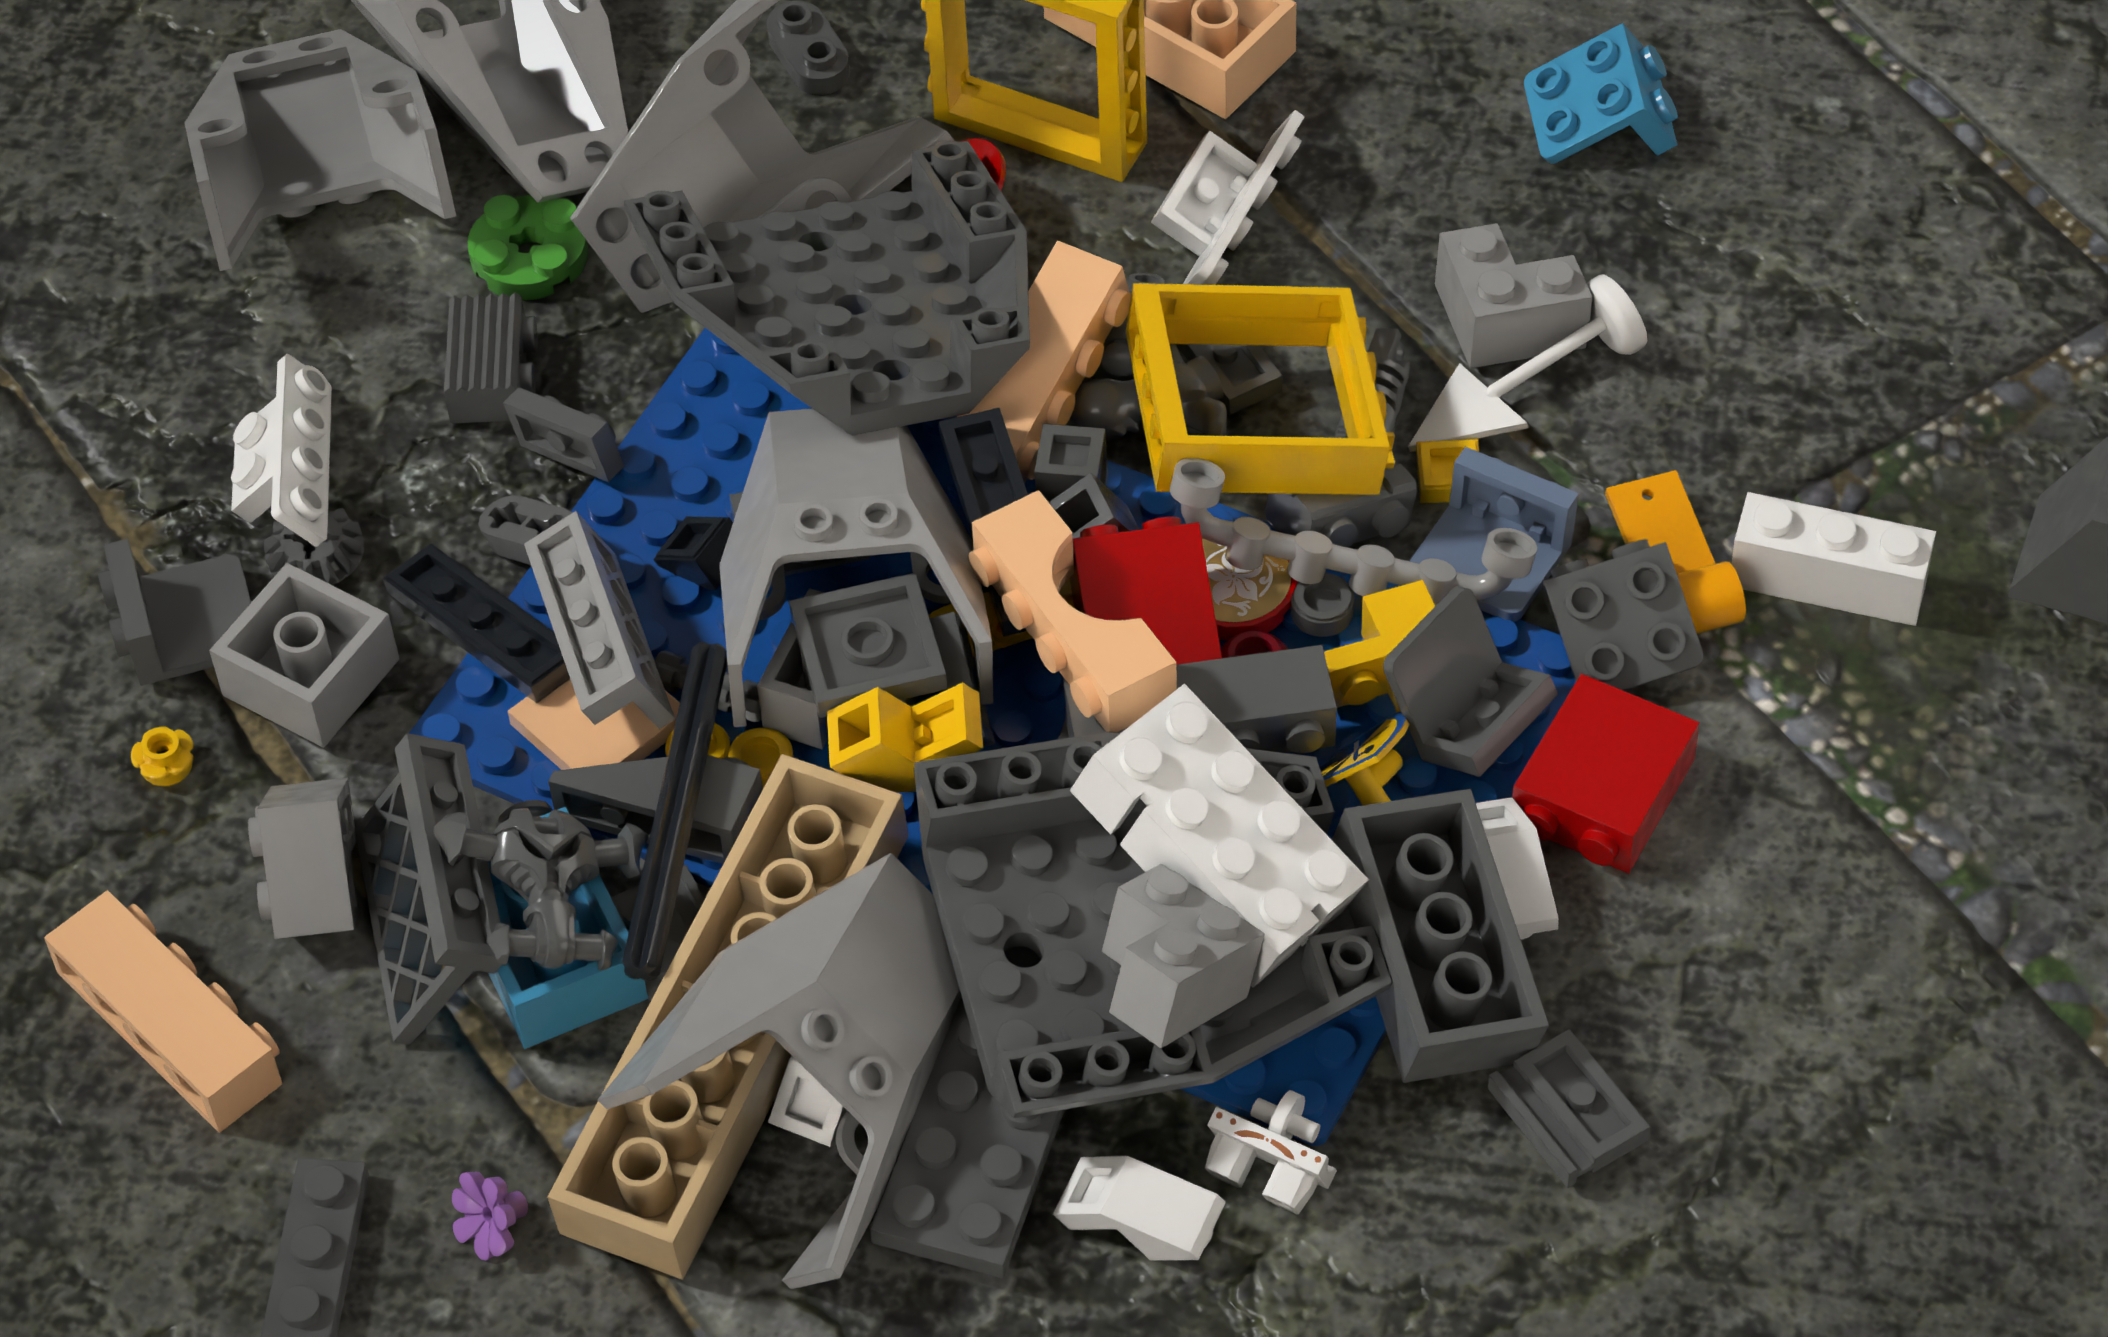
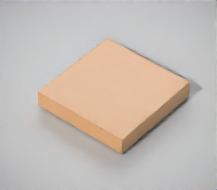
(573, 741)

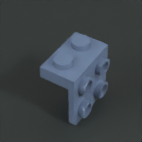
(1494, 496)

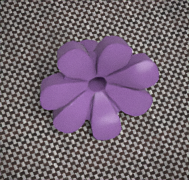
(487, 1213)

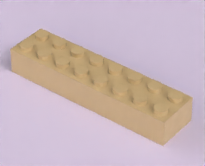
(661, 1165)

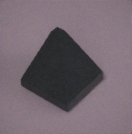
(696, 550)

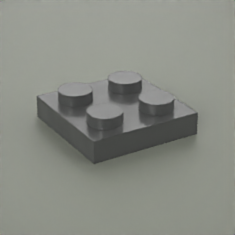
(867, 641)

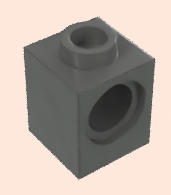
(1068, 456)

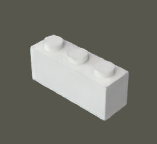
(1832, 558)

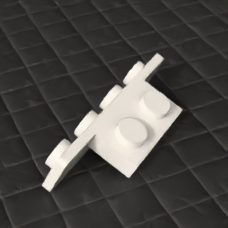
(1215, 193)
(286, 454)

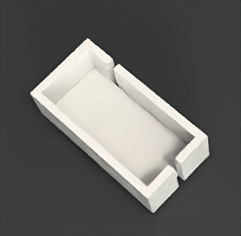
(1220, 824)

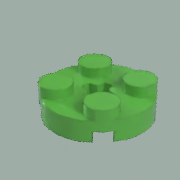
(519, 220)

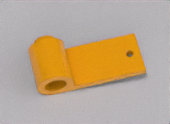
(1709, 588)

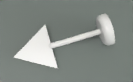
(1473, 411)

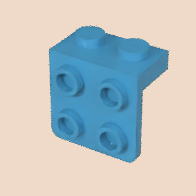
(1599, 92)

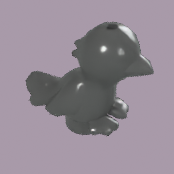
(1116, 405)

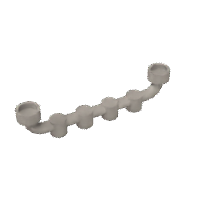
(1199, 485)

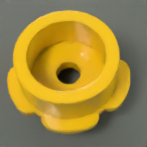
(167, 767)

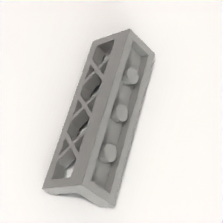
(596, 622)

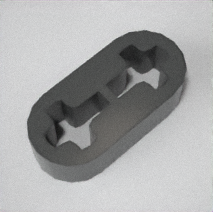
(515, 521)

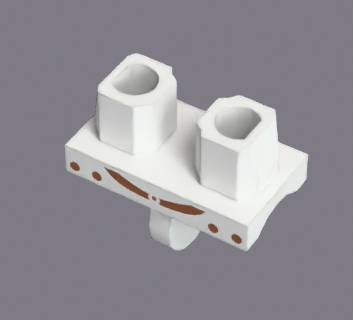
(1296, 1166)

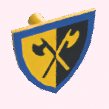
(1369, 760)

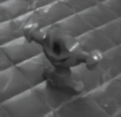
(544, 864)

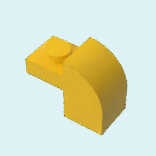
(1386, 620)
(883, 737)

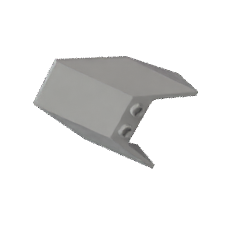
(526, 86)
(310, 129)
(729, 156)
(834, 497)
(857, 996)

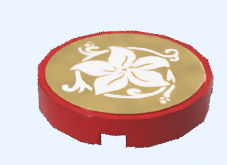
(1247, 597)

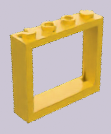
(1092, 144)
(1264, 317)

